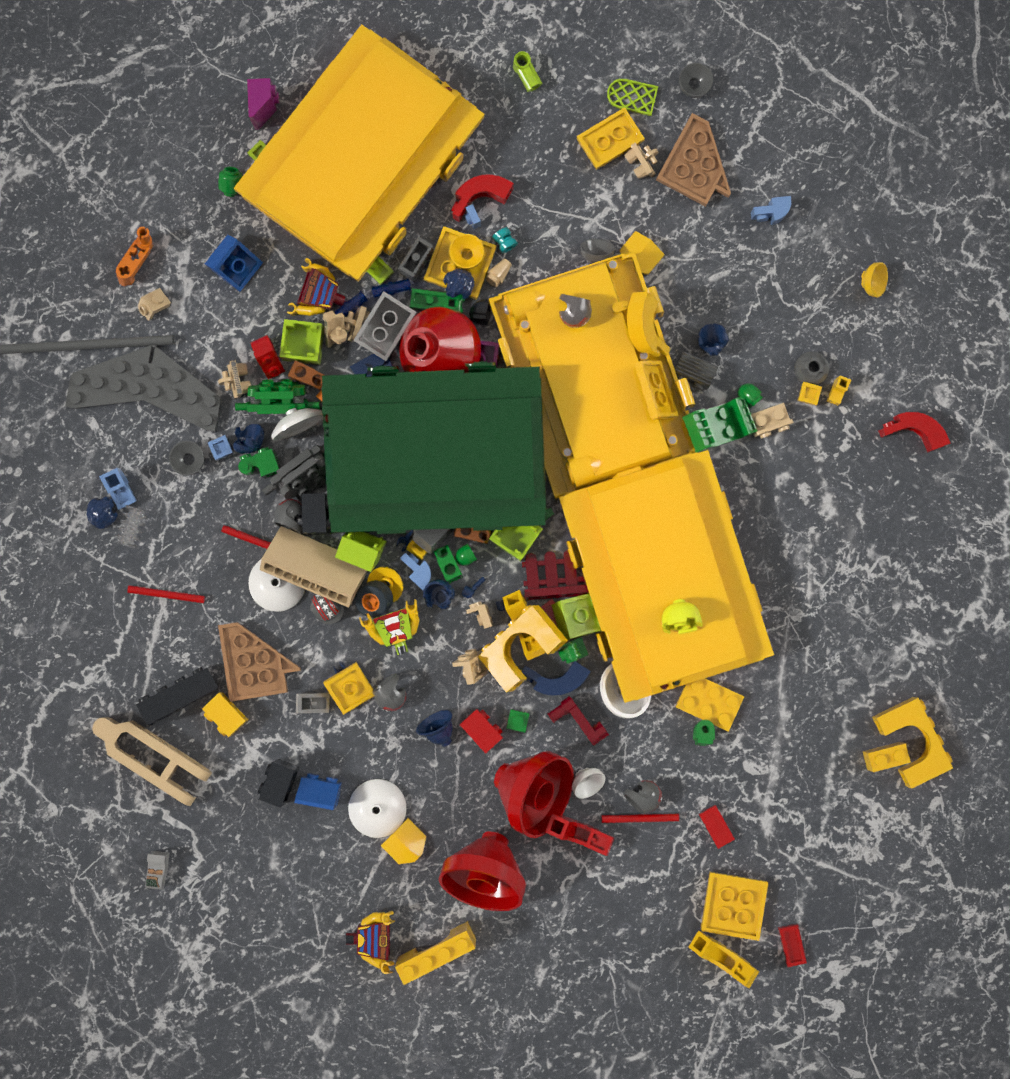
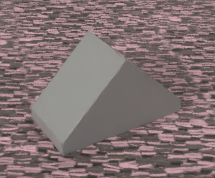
(312, 703)

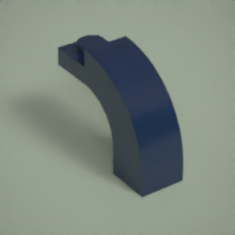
(558, 686)

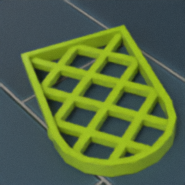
(622, 87)

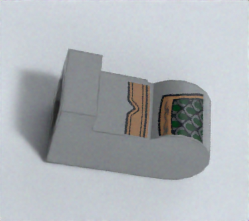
(157, 869)

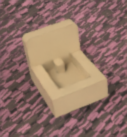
(153, 303)

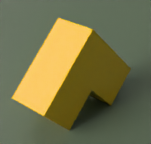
(838, 389)

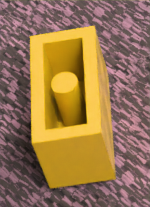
(224, 714)
(886, 756)

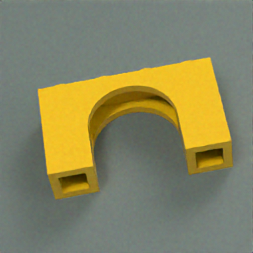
(498, 654)
(934, 759)
(416, 964)

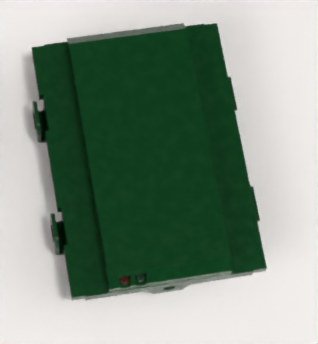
(434, 449)

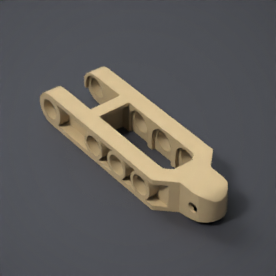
(110, 730)

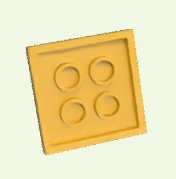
(442, 264)
(734, 906)

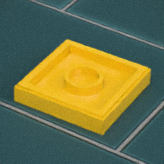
(349, 688)

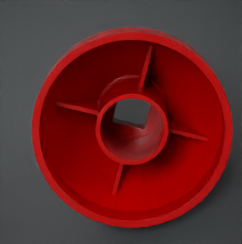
(439, 341)
(534, 791)
(484, 874)

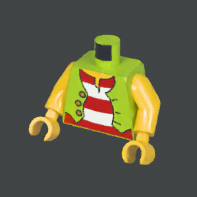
(394, 627)

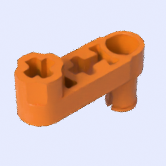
(129, 267)

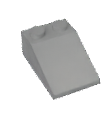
(384, 326)

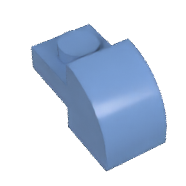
(776, 210)
(118, 487)
(421, 574)

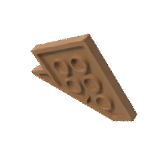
(695, 164)
(252, 664)

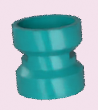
(504, 239)

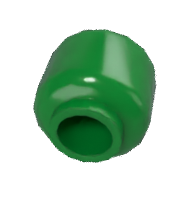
(228, 179)

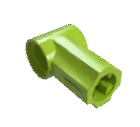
(527, 72)

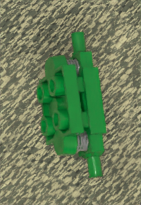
(276, 398)

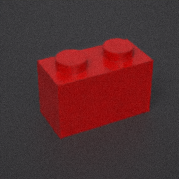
(481, 730)

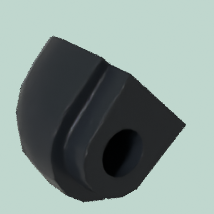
(480, 311)

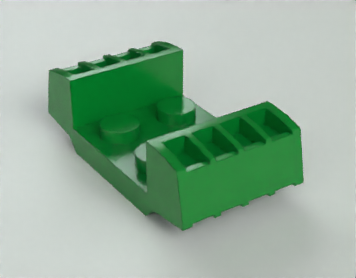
(719, 424)

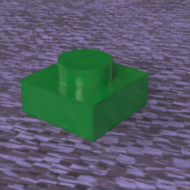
(517, 720)

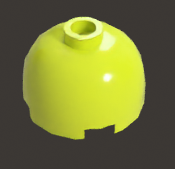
(681, 617)

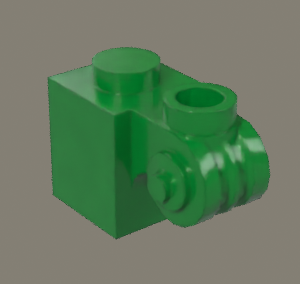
(265, 461)
(573, 650)

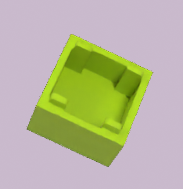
(302, 342)
(516, 539)
(361, 549)
(576, 617)

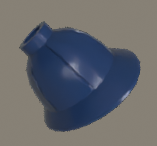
(437, 728)

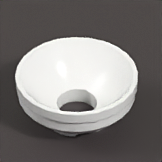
(587, 782)

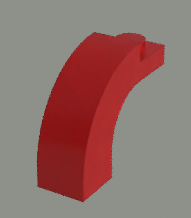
(481, 186)
(926, 427)
(580, 833)

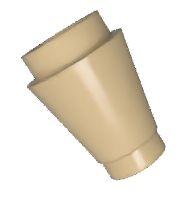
(498, 273)

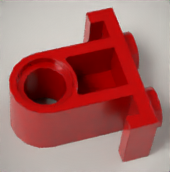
(267, 357)

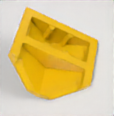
(645, 250)
(405, 843)

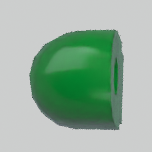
(751, 394)
(465, 556)
(704, 733)

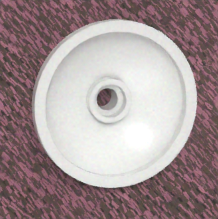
(296, 423)
(273, 597)
(614, 700)
(377, 794)

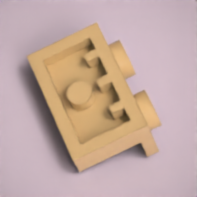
(770, 420)
(484, 617)
(472, 666)

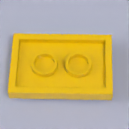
(610, 138)
(656, 389)
(710, 702)

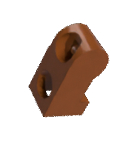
(306, 375)
(469, 534)

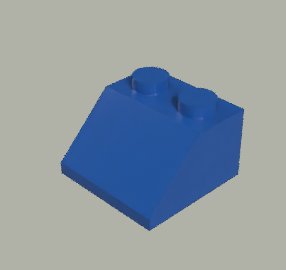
(233, 262)
(318, 792)

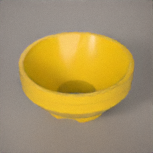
(463, 242)
(875, 279)

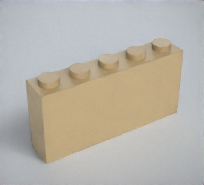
(312, 567)

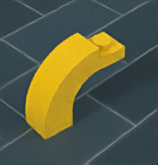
(641, 324)
(514, 606)
(724, 957)

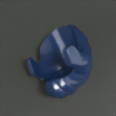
(459, 283)
(712, 339)
(249, 439)
(100, 512)
(438, 593)

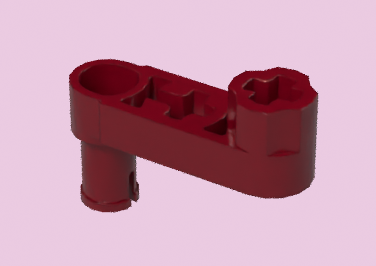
(594, 733)

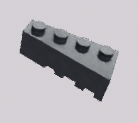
(177, 696)

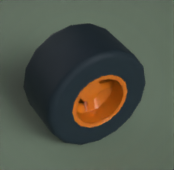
(374, 599)

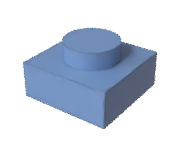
(472, 217)
(220, 447)

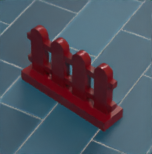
(552, 591)

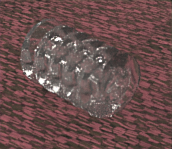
(131, 526)

